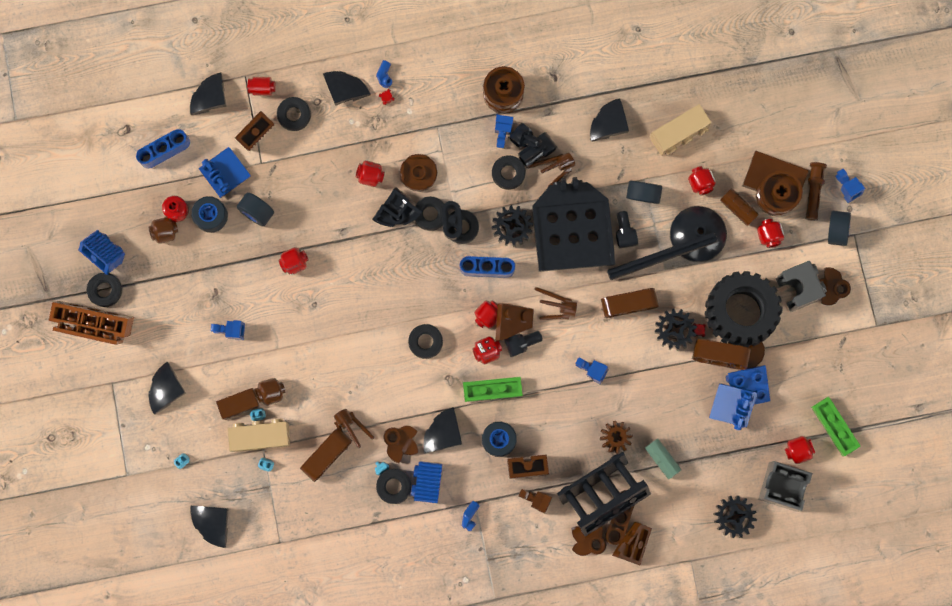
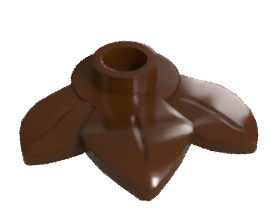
(832, 280)
(403, 444)
(585, 543)

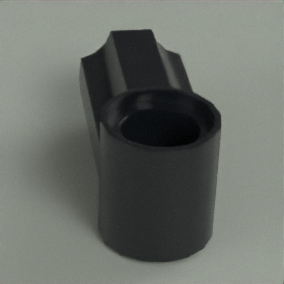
(530, 155)

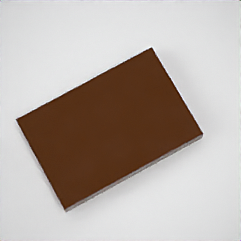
(763, 165)

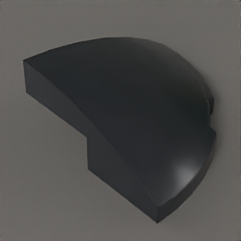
(345, 87)
(208, 95)
(609, 121)
(397, 210)
(164, 388)
(442, 432)
(211, 523)

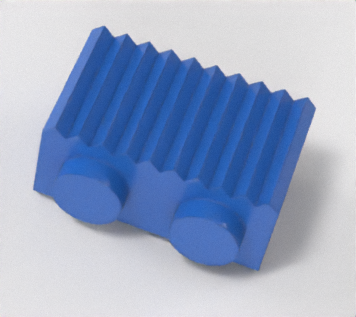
(102, 251)
(427, 482)

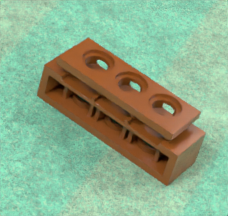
(92, 318)

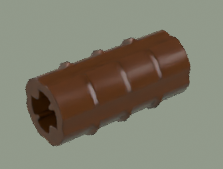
(739, 207)

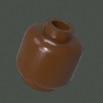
(163, 230)
(270, 391)

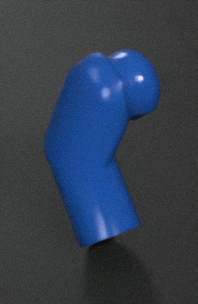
(383, 76)
(468, 514)

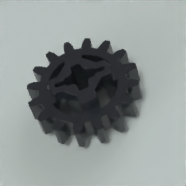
(518, 229)
(670, 319)
(733, 508)

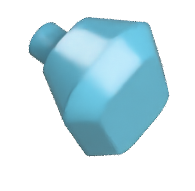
(257, 414)
(181, 461)
(266, 464)
(381, 468)

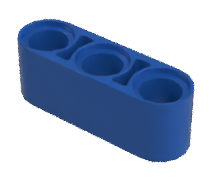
(172, 148)
(478, 262)

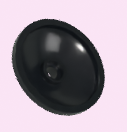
(685, 229)

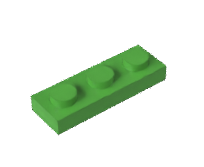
(492, 389)
(835, 426)

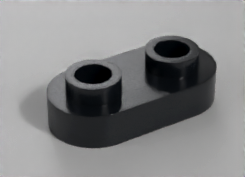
(452, 221)

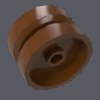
(513, 89)
(789, 188)

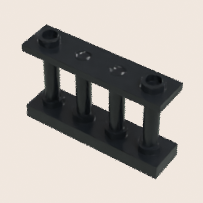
(610, 510)

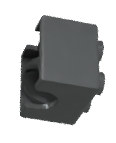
(806, 283)
(785, 486)

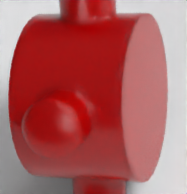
(386, 97)
(700, 331)

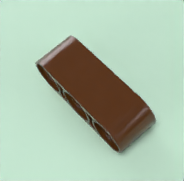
(629, 302)
(721, 354)
(326, 454)
(621, 528)

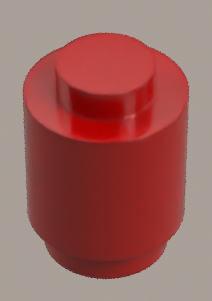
(261, 86)

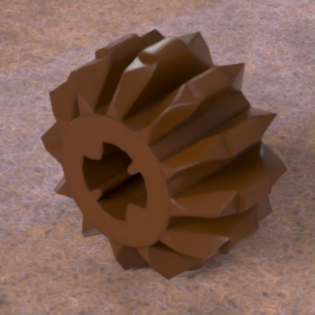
(609, 439)

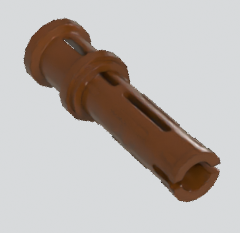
(816, 182)

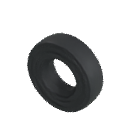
(289, 103)
(517, 164)
(426, 224)
(473, 227)
(111, 299)
(425, 329)
(405, 486)

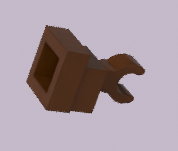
(539, 501)

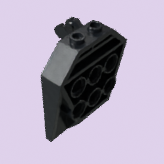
(577, 199)

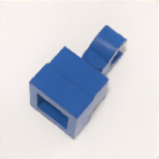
(503, 127)
(851, 188)
(233, 329)
(596, 371)

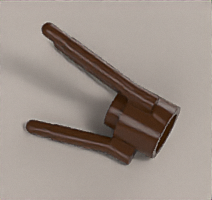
(563, 162)
(567, 307)
(344, 420)

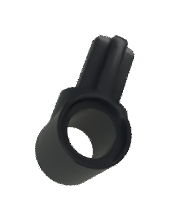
(523, 137)
(626, 235)
(518, 343)

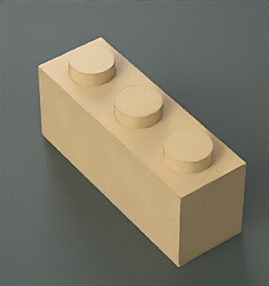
(680, 130)
(258, 435)

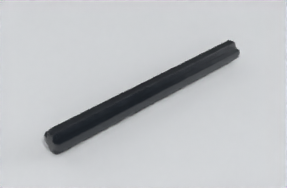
(662, 256)

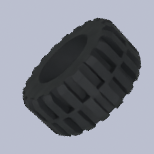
(756, 289)

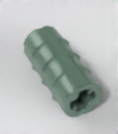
(663, 458)

